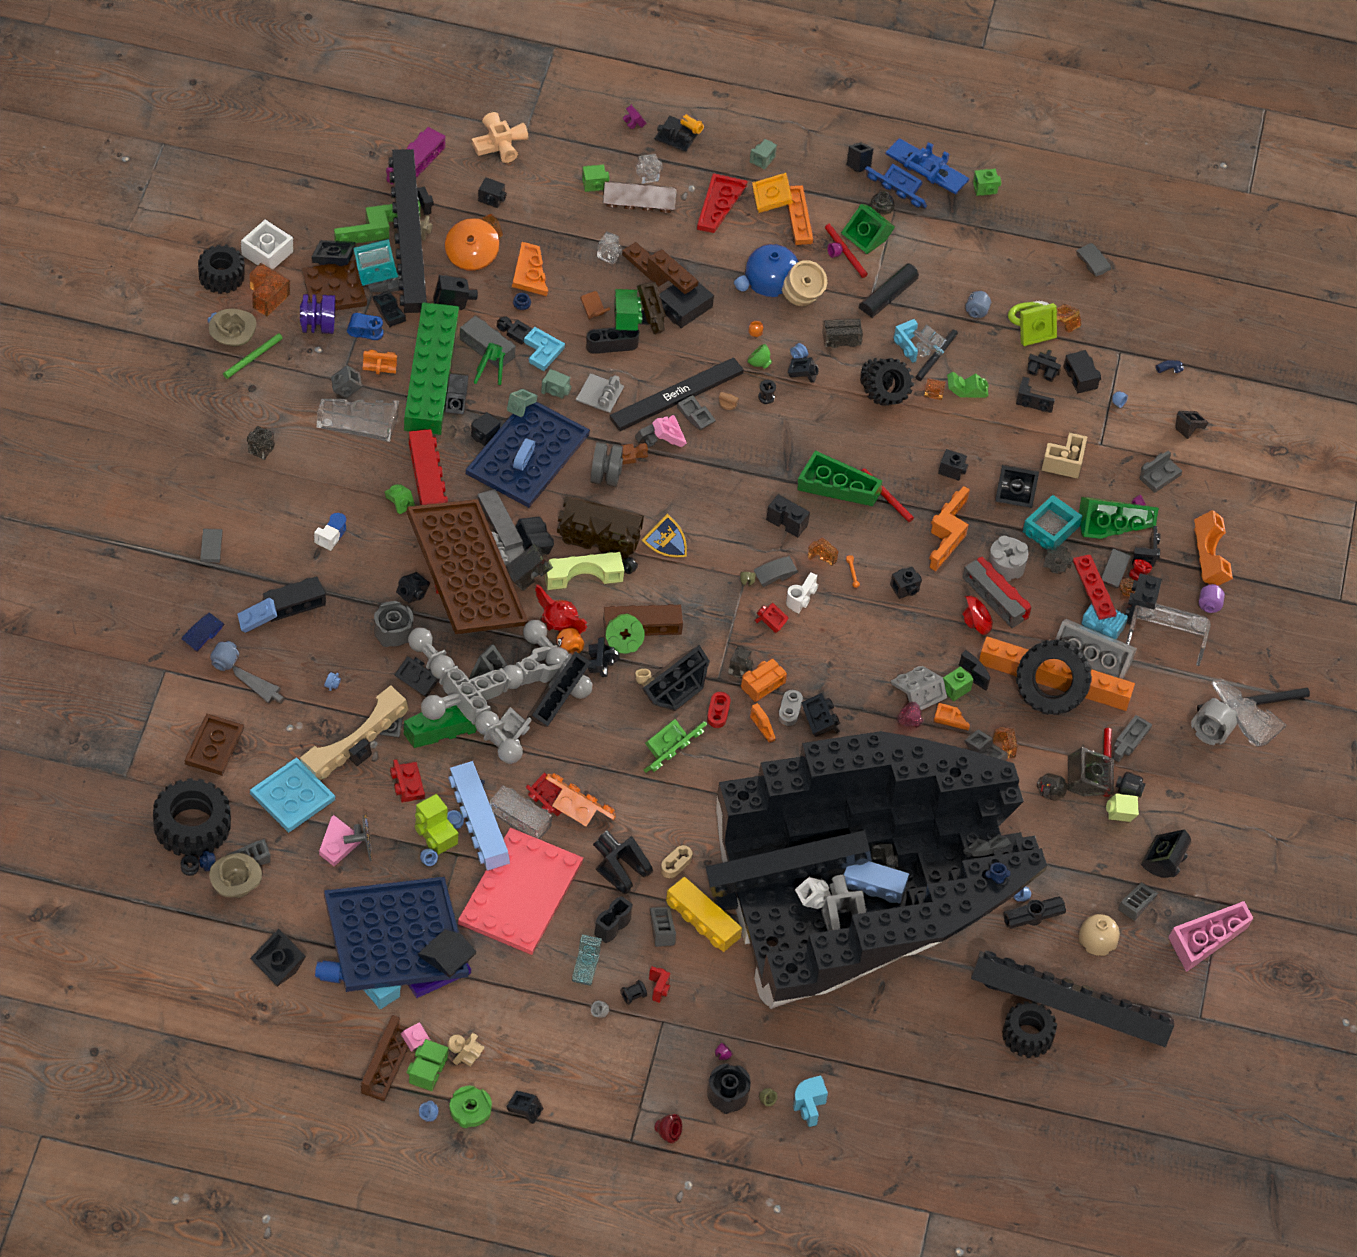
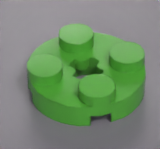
(618, 625)
(466, 1117)

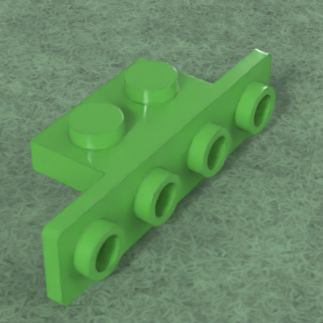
(668, 740)

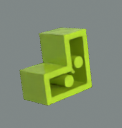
(434, 825)

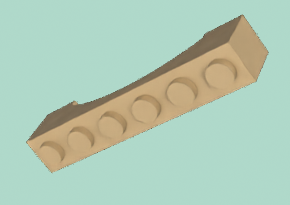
(325, 759)

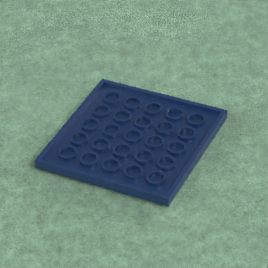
(385, 928)

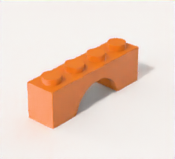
(1209, 531)

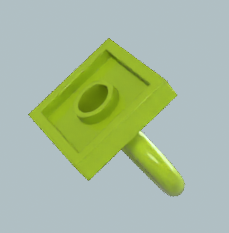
(1036, 321)

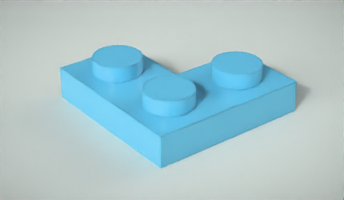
(546, 348)

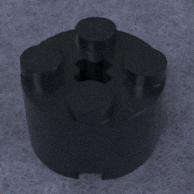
(728, 1088)

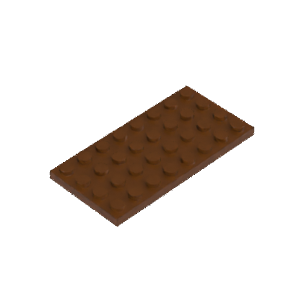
(466, 566)

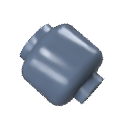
(978, 304)
(224, 655)

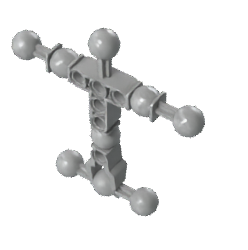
(472, 694)

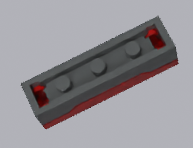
(997, 592)

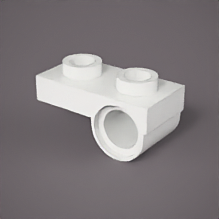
(799, 596)

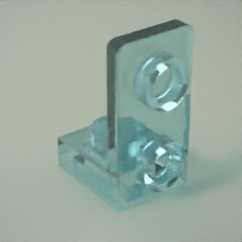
(587, 960)

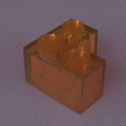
(269, 289)

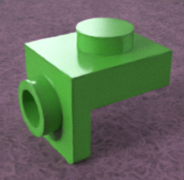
(400, 497)

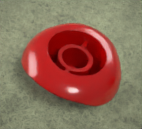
(977, 616)

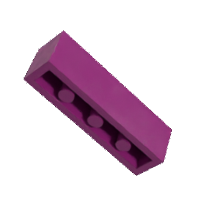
(426, 149)

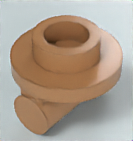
(728, 401)

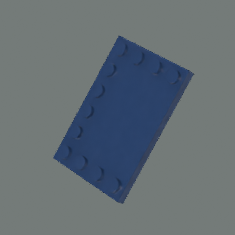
(555, 443)

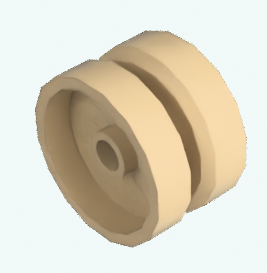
(804, 283)

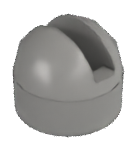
(599, 1012)

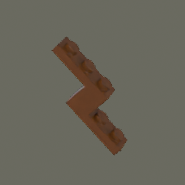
(660, 267)

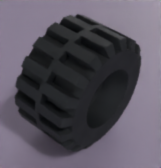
(219, 258)
(902, 382)
(1027, 1043)

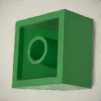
(867, 229)

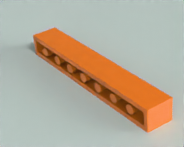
(1057, 674)

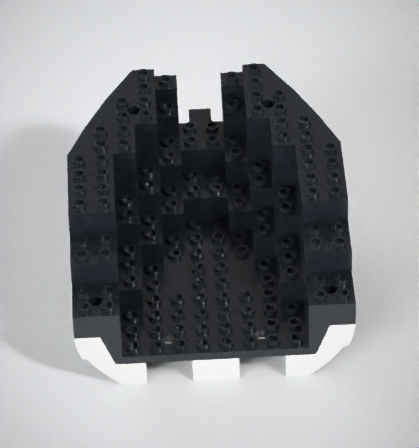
(903, 793)

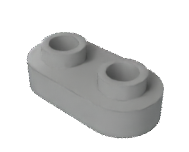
(791, 706)

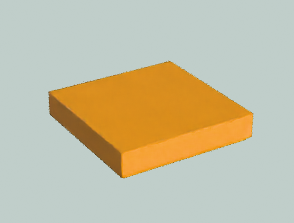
(772, 192)

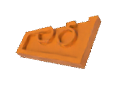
(529, 270)

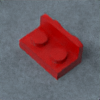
(408, 781)

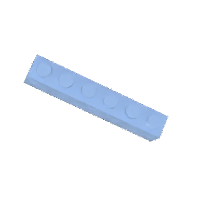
(479, 816)

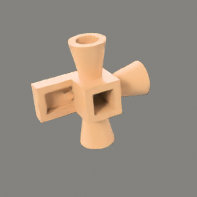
(499, 138)

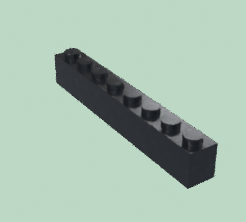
(788, 864)

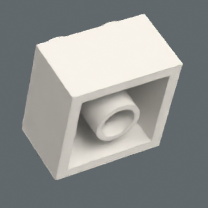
(267, 245)

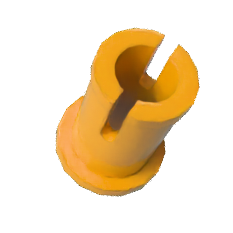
(695, 126)

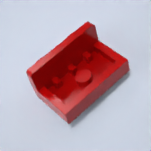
(546, 793)

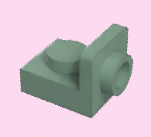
(519, 401)

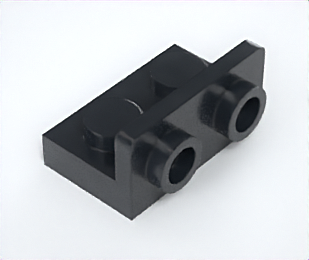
(416, 676)
(820, 714)

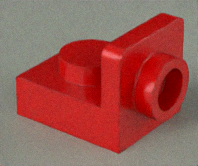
(772, 617)

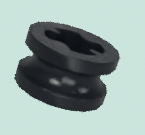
(184, 865)

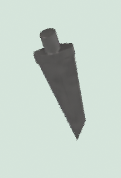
(261, 687)

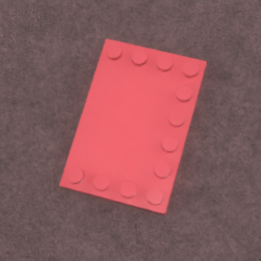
(521, 897)

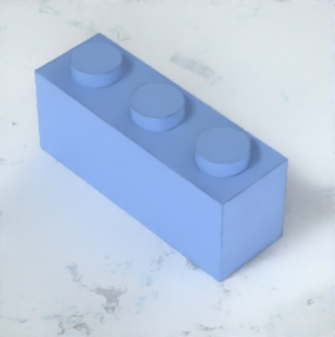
(877, 881)

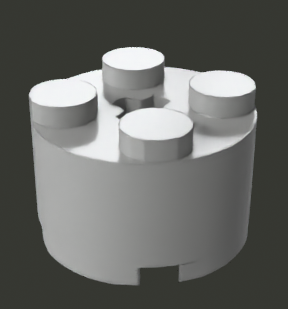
(1009, 557)
(1214, 722)

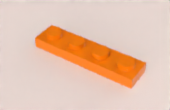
(799, 217)

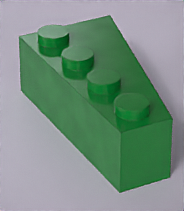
(838, 480)
(423, 731)

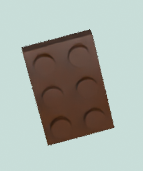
(214, 744)

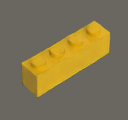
(703, 914)

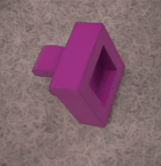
(635, 118)

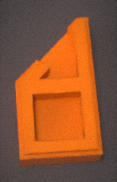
(950, 716)
(762, 722)

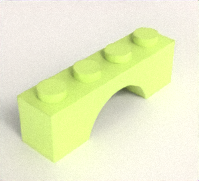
(604, 566)

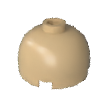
(1099, 934)

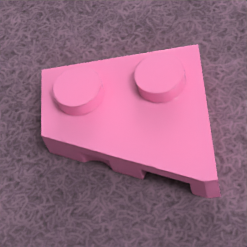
(669, 430)

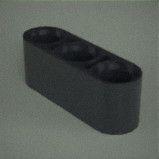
(611, 340)

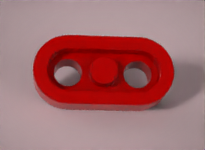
(718, 711)

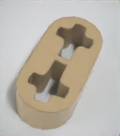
(679, 864)

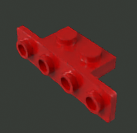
(1094, 587)

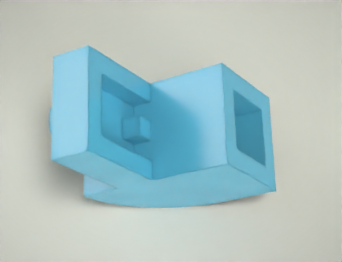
(809, 1095)

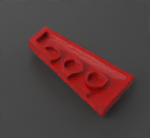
(720, 198)

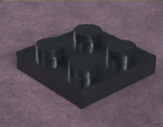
(333, 252)

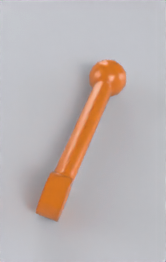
(849, 559)

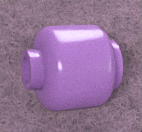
(1211, 598)

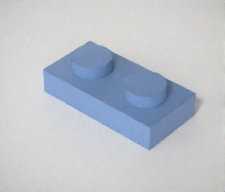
(257, 615)

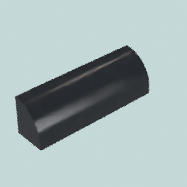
(559, 689)

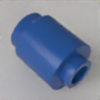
(328, 971)

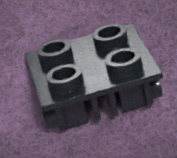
(675, 134)

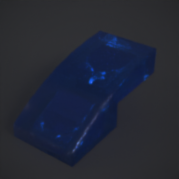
(202, 630)

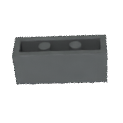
(478, 334)

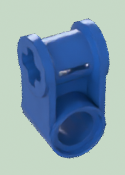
(364, 326)

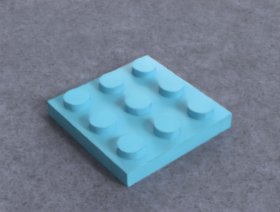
(292, 795)

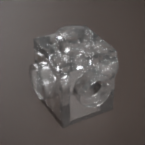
(648, 168)

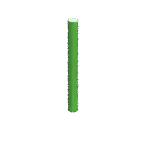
(253, 355)

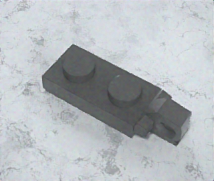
(1131, 737)

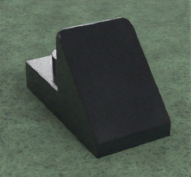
(1189, 421)

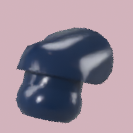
(1169, 364)

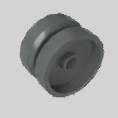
(607, 464)

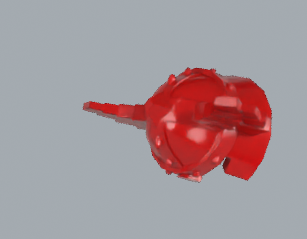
(559, 613)

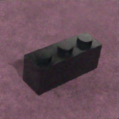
(297, 597)

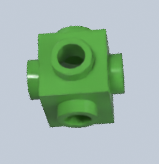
(986, 182)

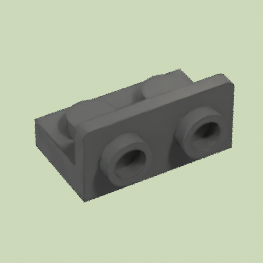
(1159, 472)

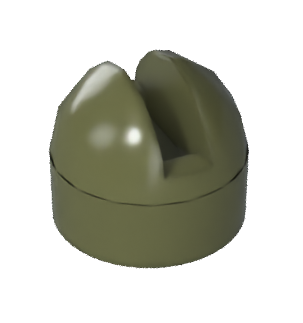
(747, 577)
(771, 1094)

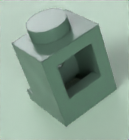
(763, 154)
(556, 384)

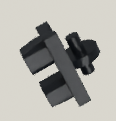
(1044, 362)
(605, 656)

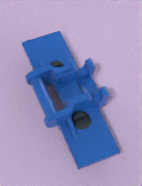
(928, 165)

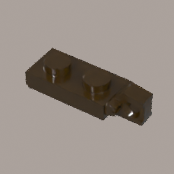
(652, 306)

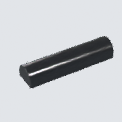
(889, 290)

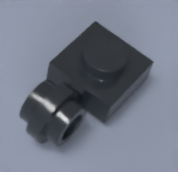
(515, 331)

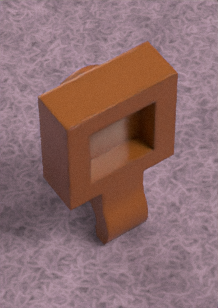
(630, 453)

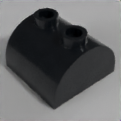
(1017, 486)
(1167, 853)

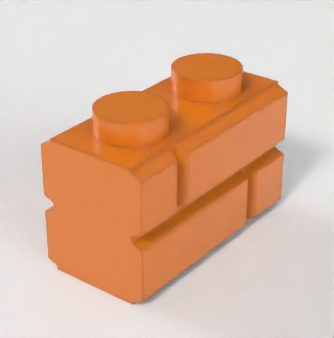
(763, 679)

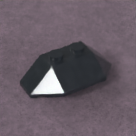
(678, 680)

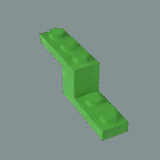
(374, 229)

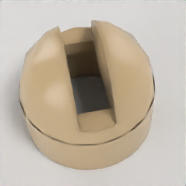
(642, 676)

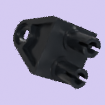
(629, 852)

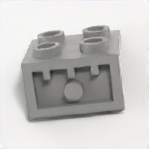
(921, 686)

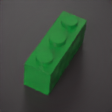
(627, 309)

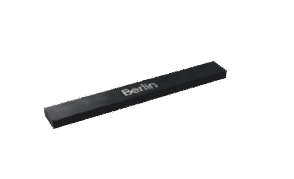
(673, 395)

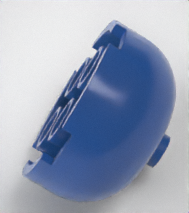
(768, 269)

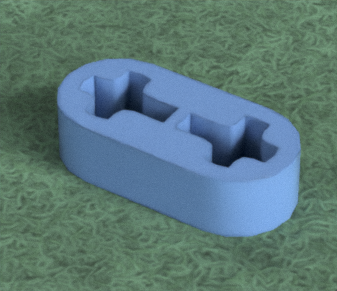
(524, 454)

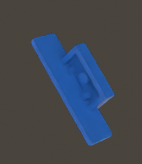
(901, 182)

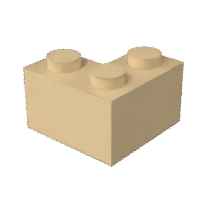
(1067, 459)

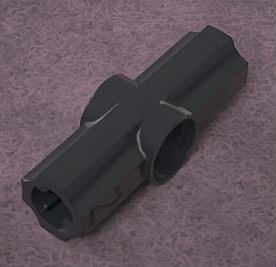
(1044, 910)

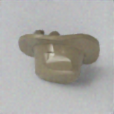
(232, 327)
(235, 875)

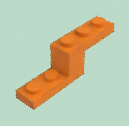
(949, 528)

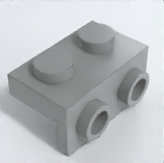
(513, 725)

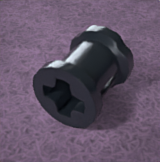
(764, 388)
(633, 992)

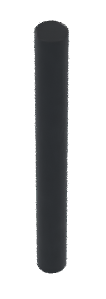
(932, 360)

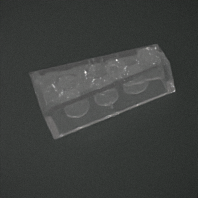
(359, 417)

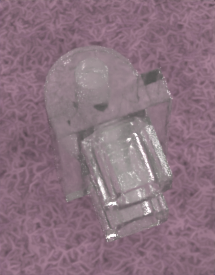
(924, 348)

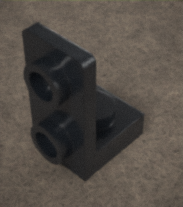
(1032, 400)
(1149, 555)

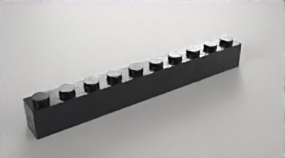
(408, 230)
(1072, 998)

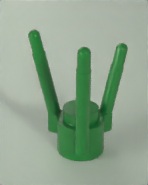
(492, 352)

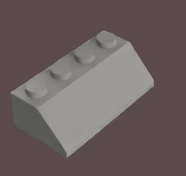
(1102, 651)

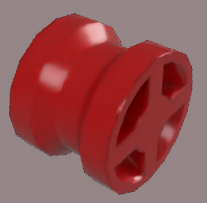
(1140, 566)

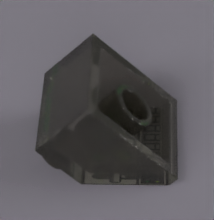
(1090, 773)

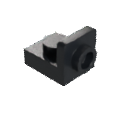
(803, 367)
(526, 1105)

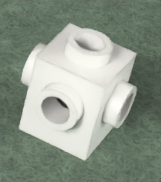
(813, 892)

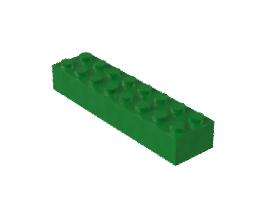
(431, 368)

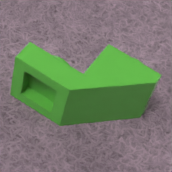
(970, 388)

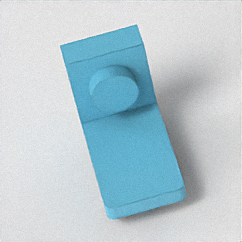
(902, 337)

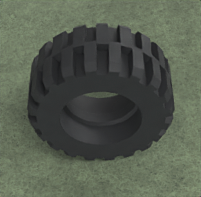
(1053, 703)
(187, 796)

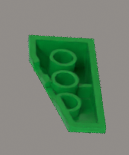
(1110, 517)

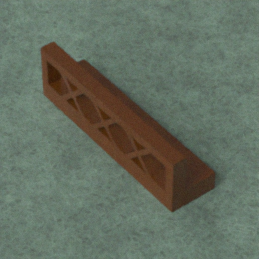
(377, 1062)

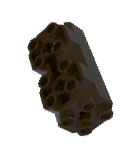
(592, 523)

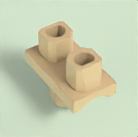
(467, 1050)

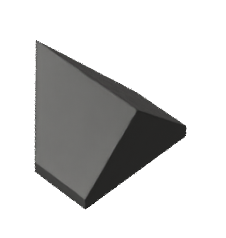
(487, 662)

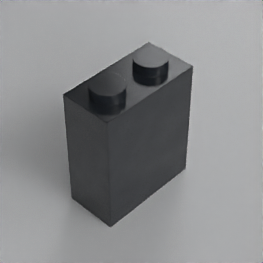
(686, 307)

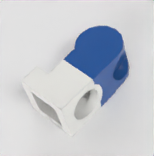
(332, 532)

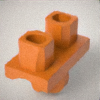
(379, 361)

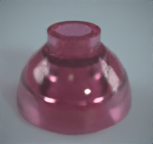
(910, 715)

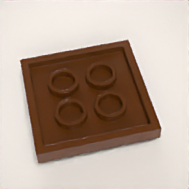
(338, 281)

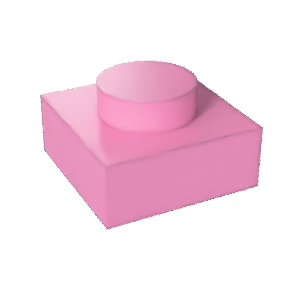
(414, 1036)

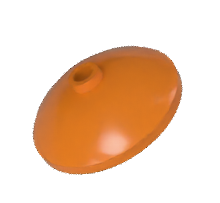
(473, 254)

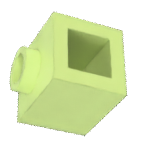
(1122, 807)

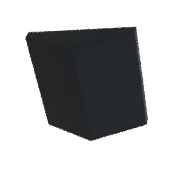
(448, 952)
(278, 958)

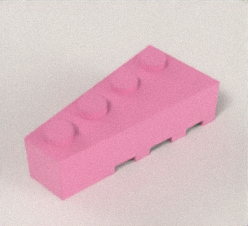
(1207, 934)

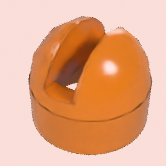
(755, 329)

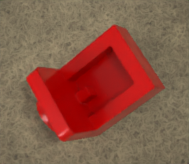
(662, 979)

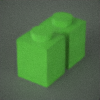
(429, 1061)

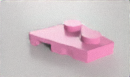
(333, 845)

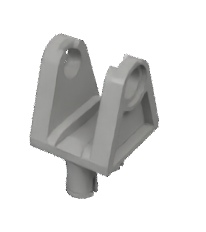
(841, 900)

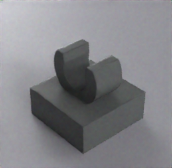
(648, 435)

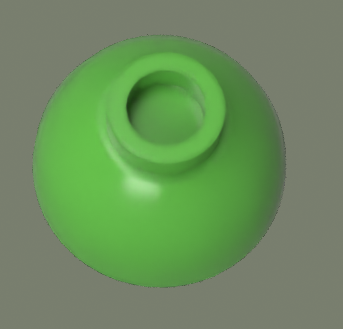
(760, 357)

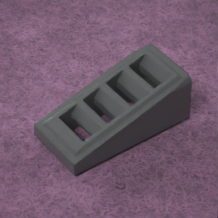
(254, 848)
(1130, 910)
(662, 927)

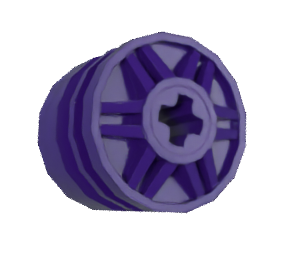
(318, 314)

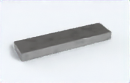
(500, 519)

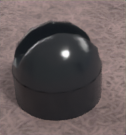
(629, 565)

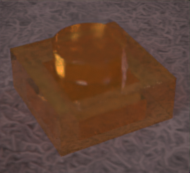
(934, 389)

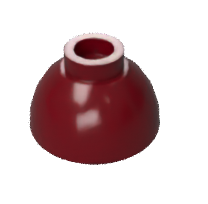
(669, 1128)

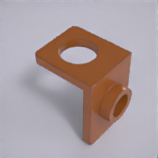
(593, 305)

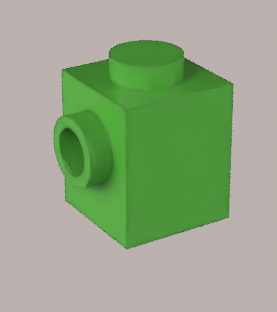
(594, 177)
(958, 683)

